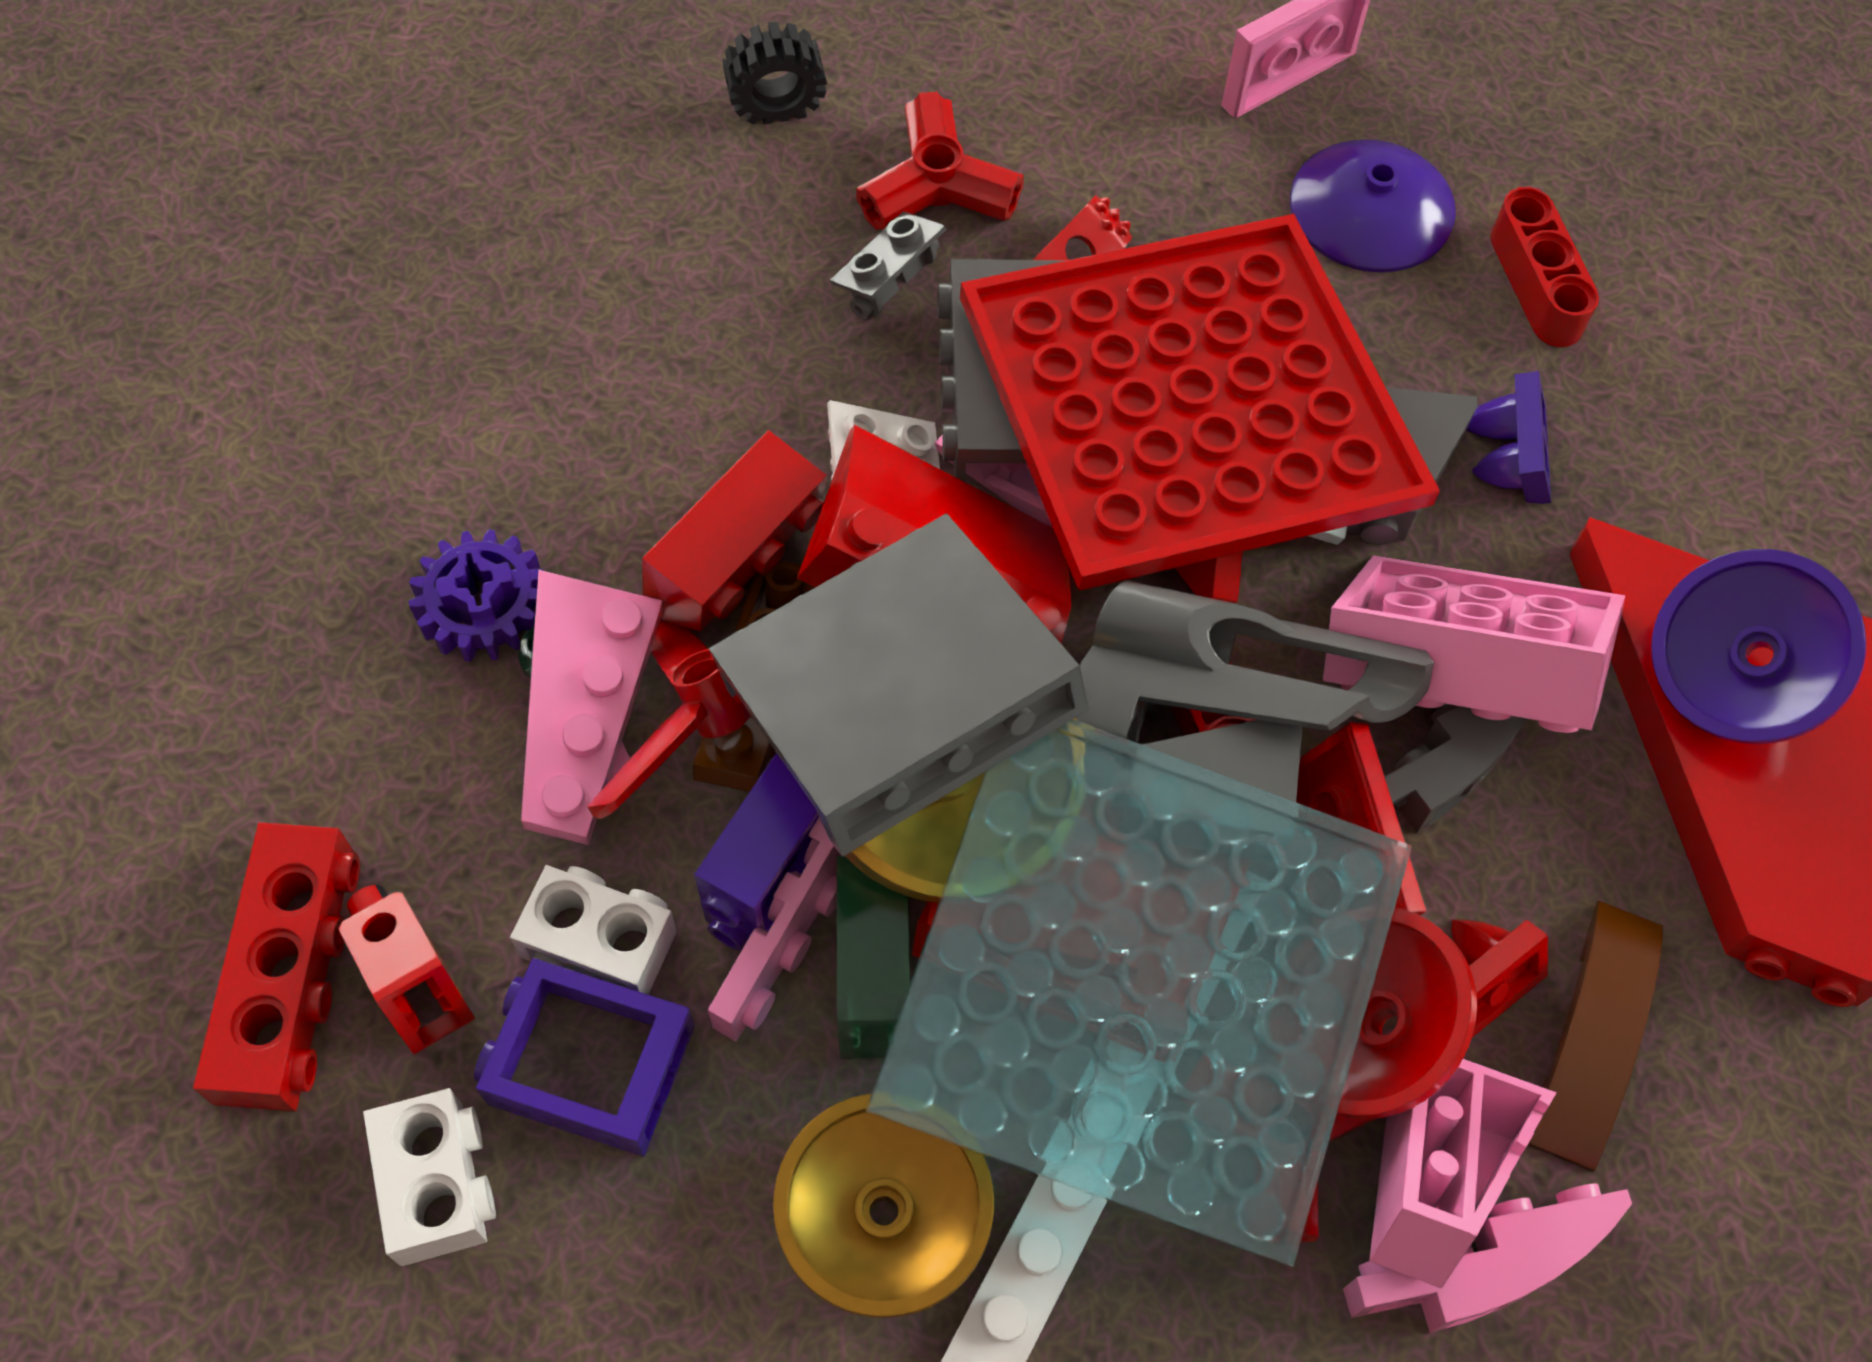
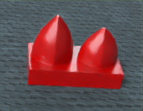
(1501, 963)

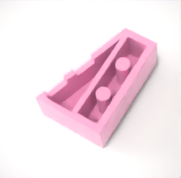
(1448, 1168)

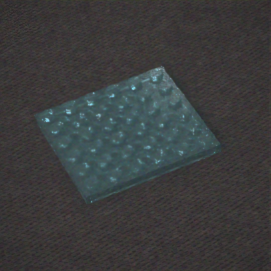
(1146, 986)

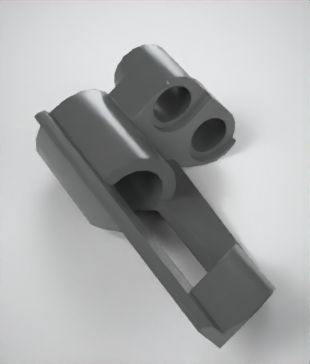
(1178, 654)

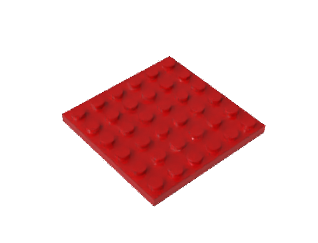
(1193, 400)

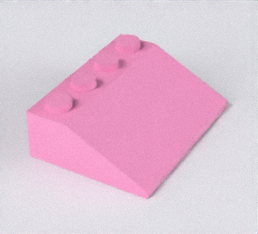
(1492, 639)

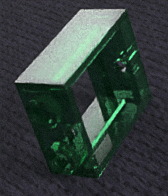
(869, 962)

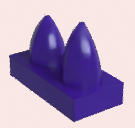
(1520, 418)

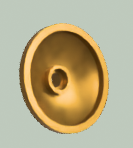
(825, 1199)

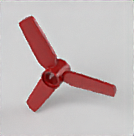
(704, 707)

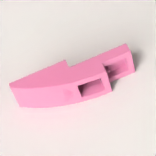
(1515, 1256)

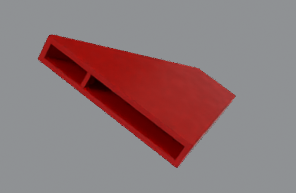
(1767, 827)

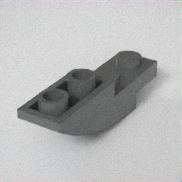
(1449, 764)

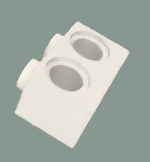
(590, 941)
(410, 1182)

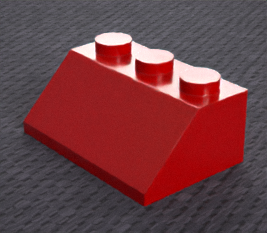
(733, 533)

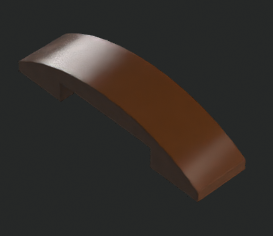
(1600, 1035)

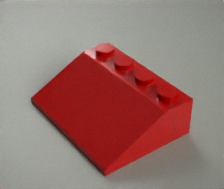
(889, 493)

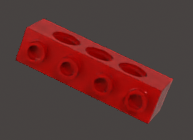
(280, 866)

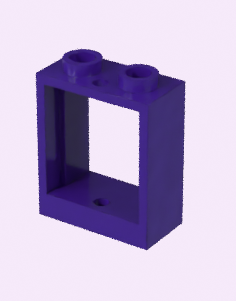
(754, 855)
(650, 1082)

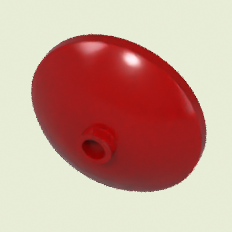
(1435, 1002)

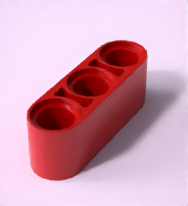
(1544, 267)

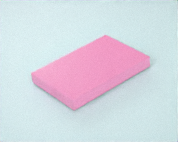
(1290, 49)

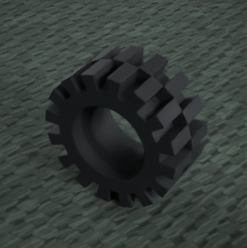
(772, 53)

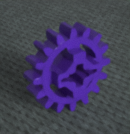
(450, 588)

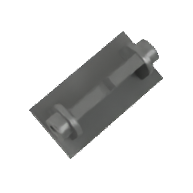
(895, 253)

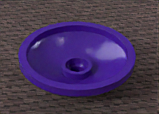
(1373, 205)
(1749, 604)

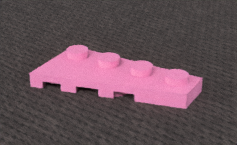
(582, 691)
(796, 903)

